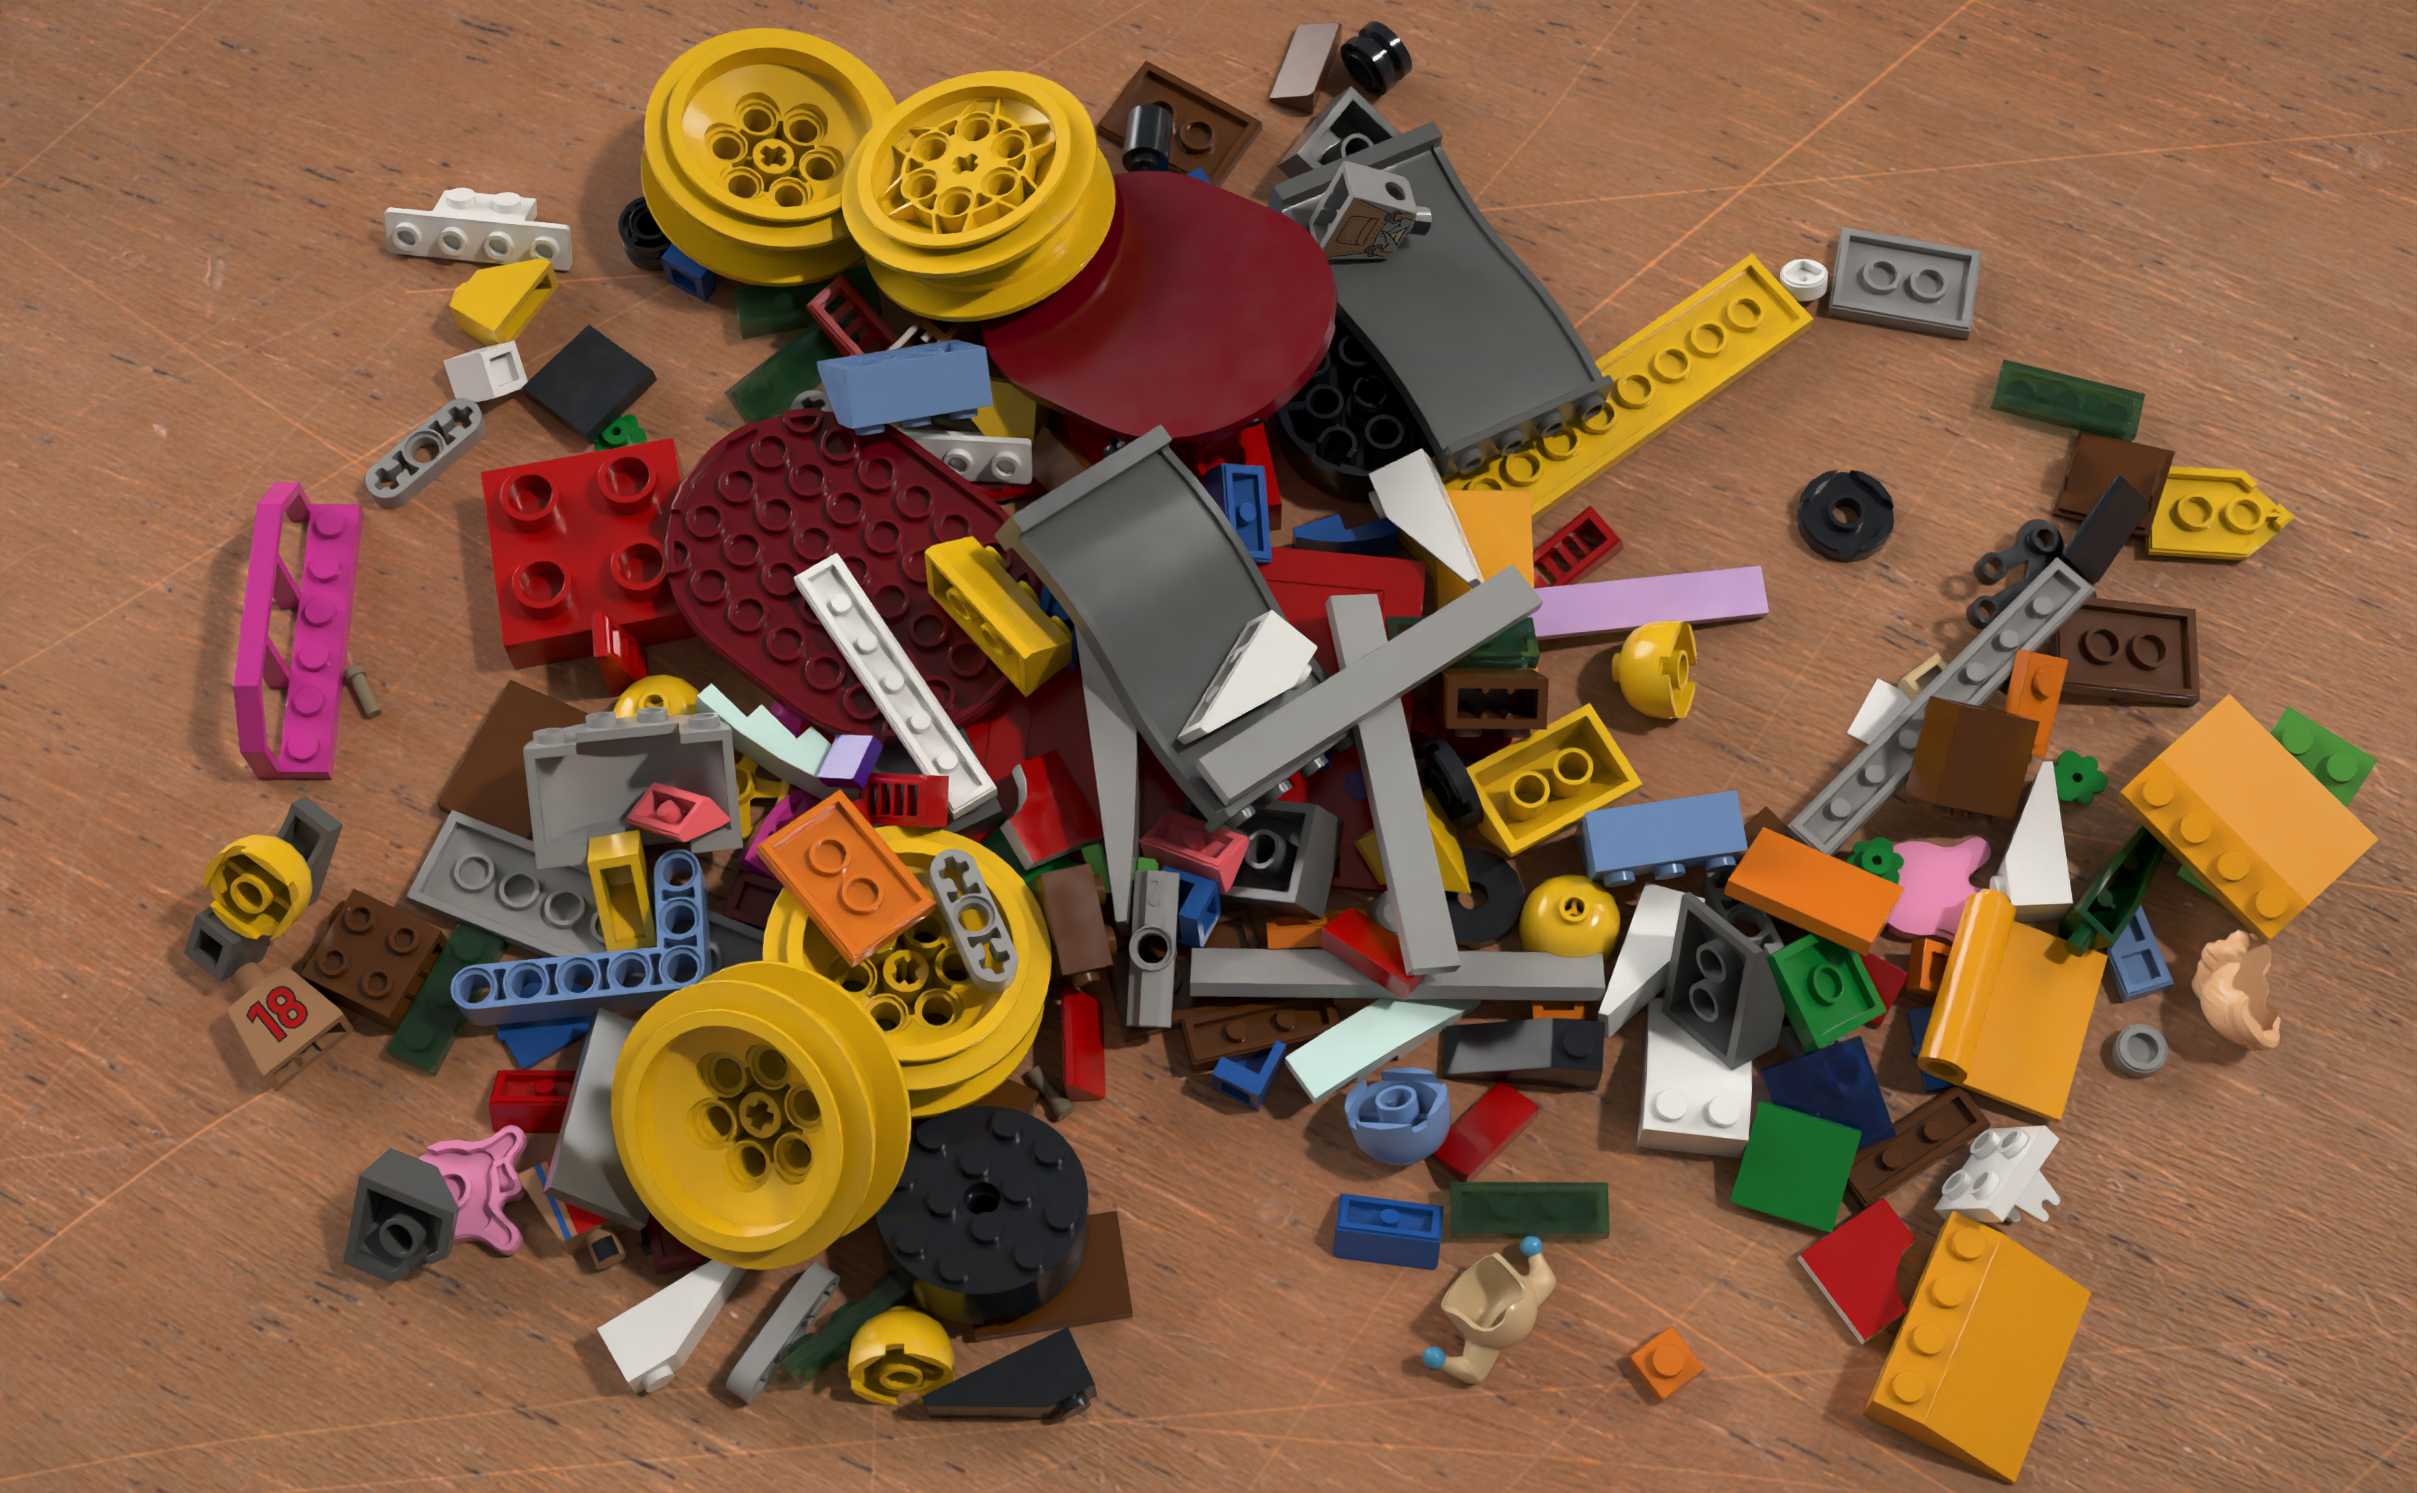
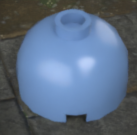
(1400, 1116)

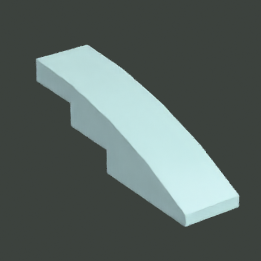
(774, 746)
(1370, 1040)

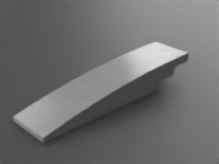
(1119, 779)

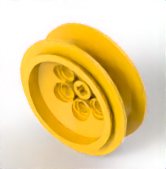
(707, 110)
(979, 196)
(985, 1030)
(835, 1094)

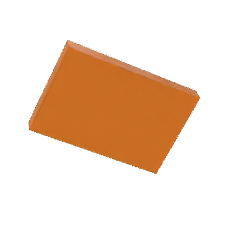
(846, 878)
(1814, 891)

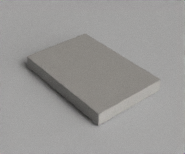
(1904, 283)

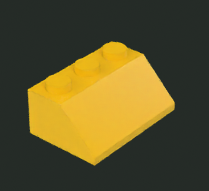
(998, 612)
(1550, 781)

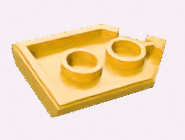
(2213, 515)

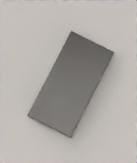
(586, 1158)

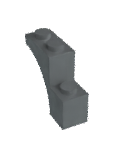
(224, 950)

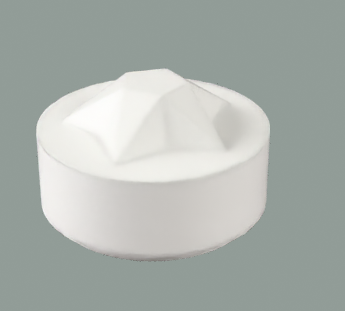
(1804, 279)

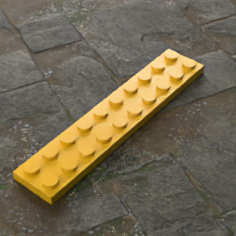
(1657, 382)

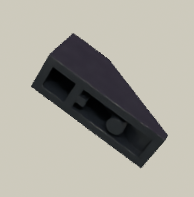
(1527, 1052)
(1027, 1384)

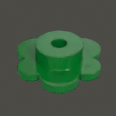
(628, 433)
(2084, 769)
(1879, 850)

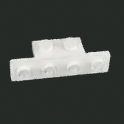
(479, 230)
(977, 455)

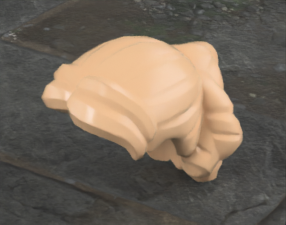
(2235, 990)

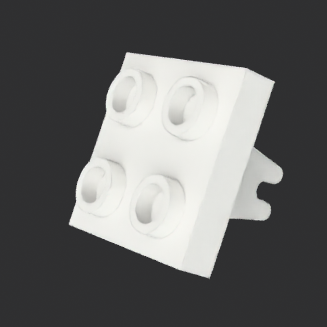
(2002, 1177)

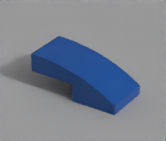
(1329, 535)

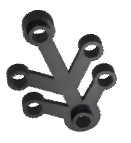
(2027, 551)

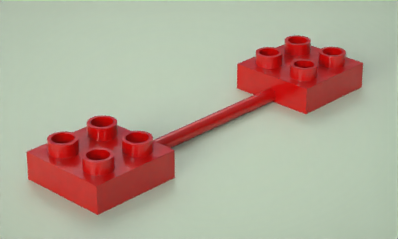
(595, 526)

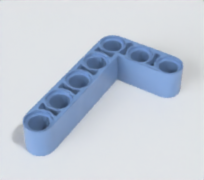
(606, 968)

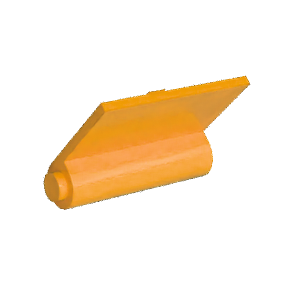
(2010, 1010)

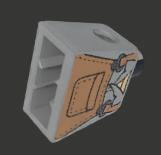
(1366, 214)

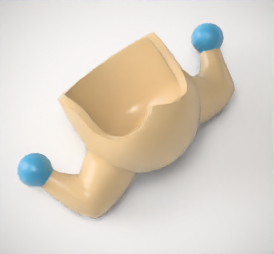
(1492, 1311)

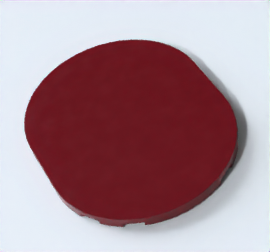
(1179, 320)
(792, 496)

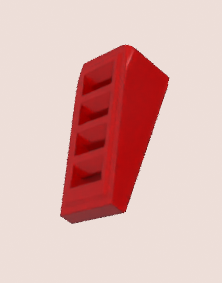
(866, 315)
(1594, 559)
(617, 654)
(931, 799)

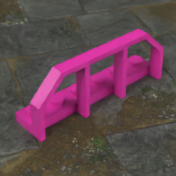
(319, 639)

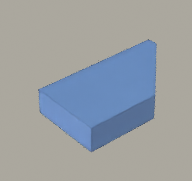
(2137, 961)

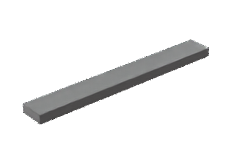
(1968, 679)
(1368, 685)
(1396, 803)
(1323, 975)

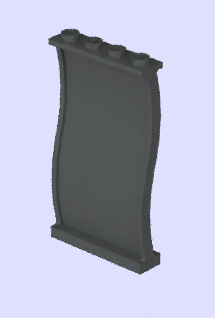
(1456, 315)
(1160, 601)

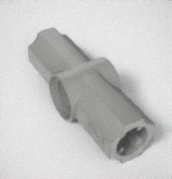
(1153, 915)

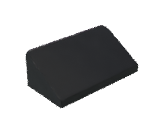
(2105, 530)

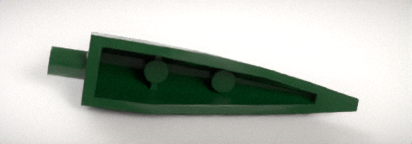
(2112, 895)

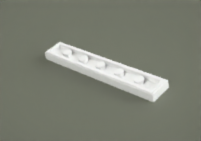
(894, 683)

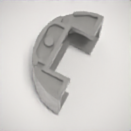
(597, 771)

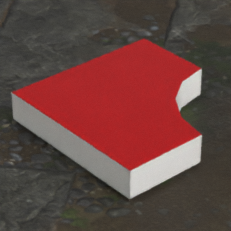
(1051, 812)
(1859, 1269)

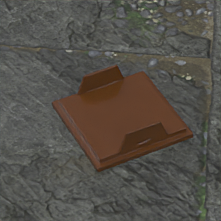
(2095, 464)

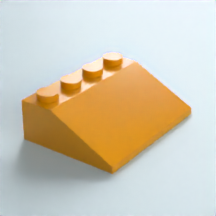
(2246, 819)
(1978, 1348)

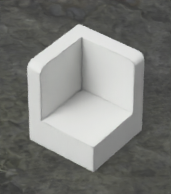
(486, 372)

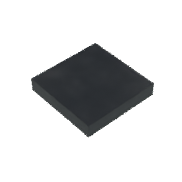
(589, 384)

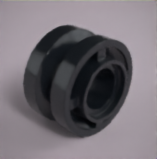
(1376, 58)
(640, 248)

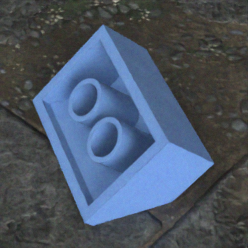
(907, 385)
(1662, 838)

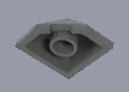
(400, 1217)

